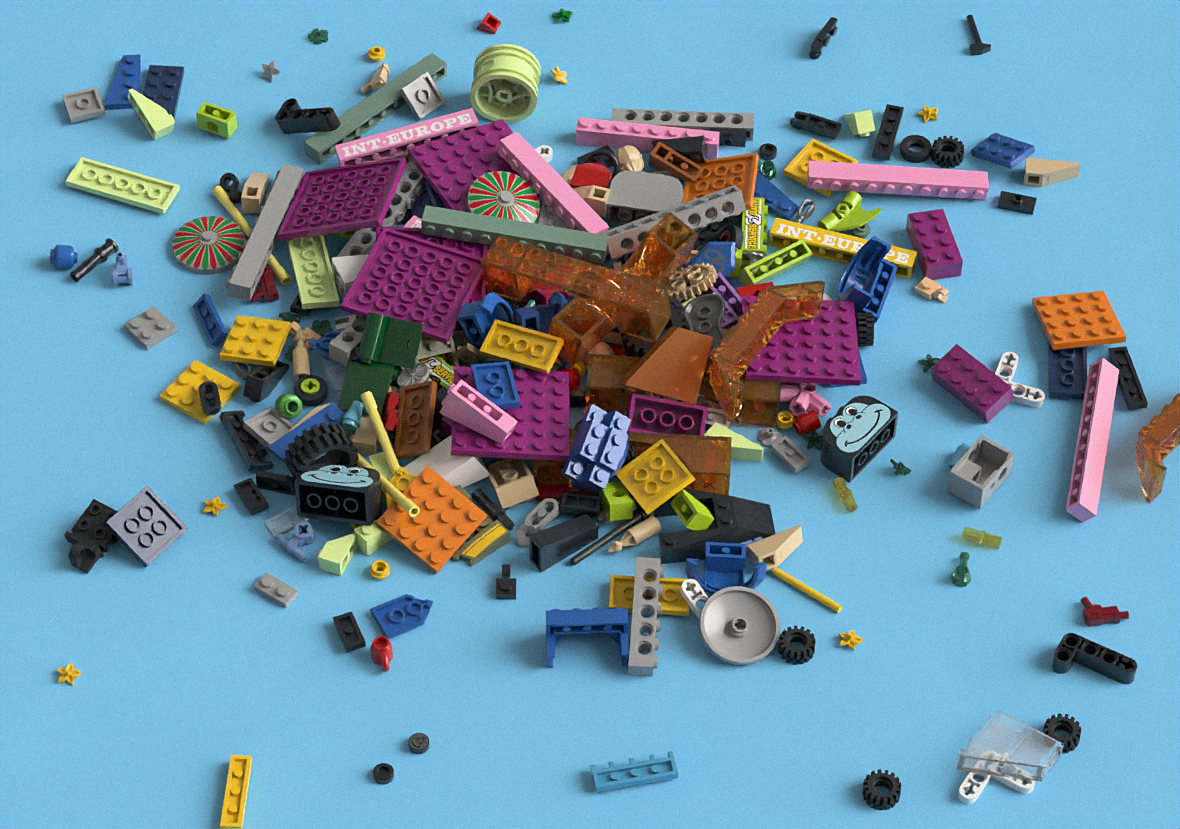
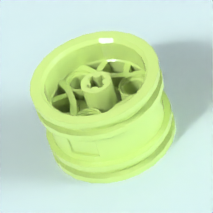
(505, 83)

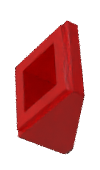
(489, 24)

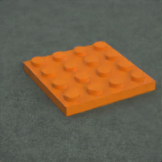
(724, 173)
(1078, 320)
(442, 523)

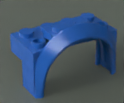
(853, 285)
(596, 620)

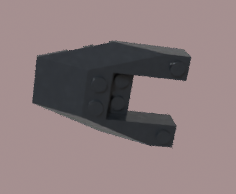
(734, 522)

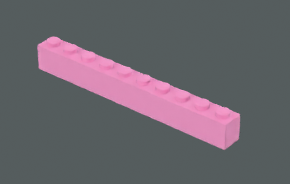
(897, 180)
(1092, 440)

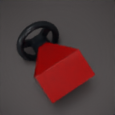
(595, 172)

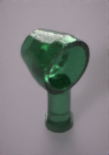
(767, 169)
(961, 575)

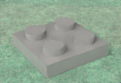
(422, 95)
(83, 105)
(150, 328)
(267, 426)

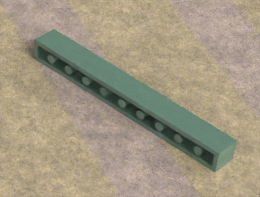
(372, 110)
(485, 230)

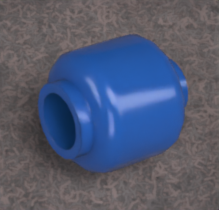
(63, 256)

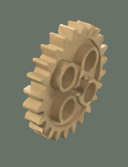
(699, 276)

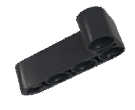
(297, 120)
(1094, 657)

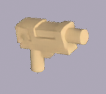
(379, 78)

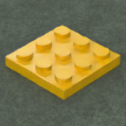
(814, 152)
(255, 341)
(184, 391)
(655, 476)

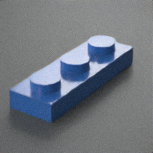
(210, 320)

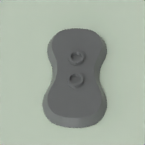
(704, 317)

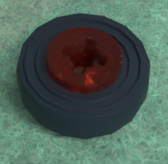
(731, 234)

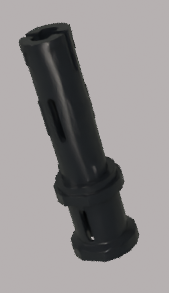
(100, 255)

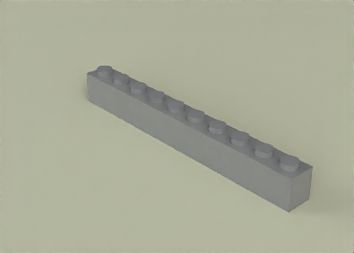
(264, 235)

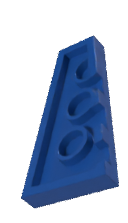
(126, 78)
(776, 200)
(328, 414)

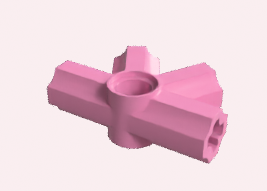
(803, 396)

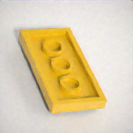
(522, 346)
(672, 601)

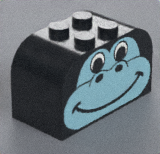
(857, 435)
(339, 493)

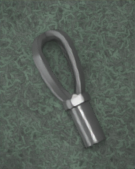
(800, 218)
(240, 372)

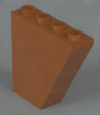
(672, 366)

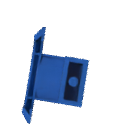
(479, 317)
(540, 317)
(724, 568)

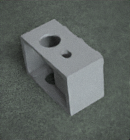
(981, 475)

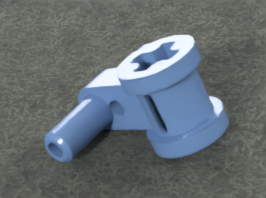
(122, 273)
(292, 546)

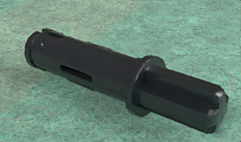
(492, 509)

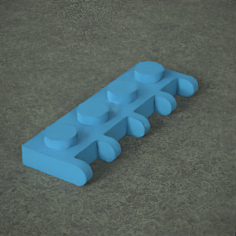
(634, 773)

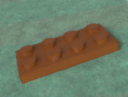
(415, 420)

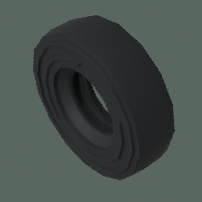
(915, 140)

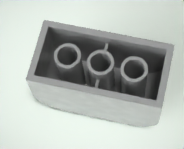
(641, 195)

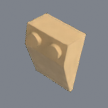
(511, 481)

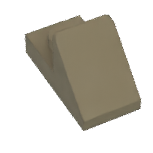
(471, 354)

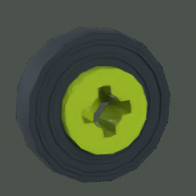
(311, 390)

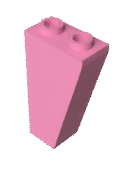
(477, 412)

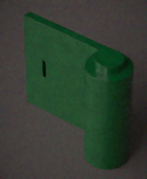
(388, 339)
(367, 377)

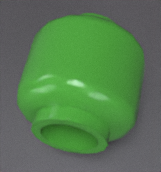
(288, 406)

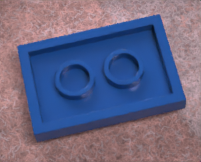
(1003, 150)
(496, 384)

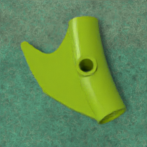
(848, 214)

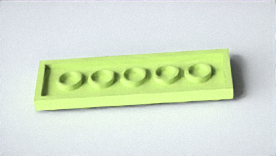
(122, 185)
(313, 272)

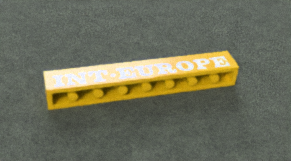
(835, 245)

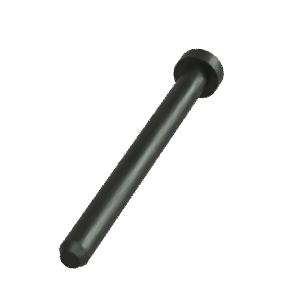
(640, 515)

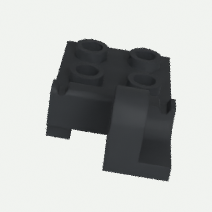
(90, 536)

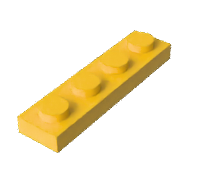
(236, 792)

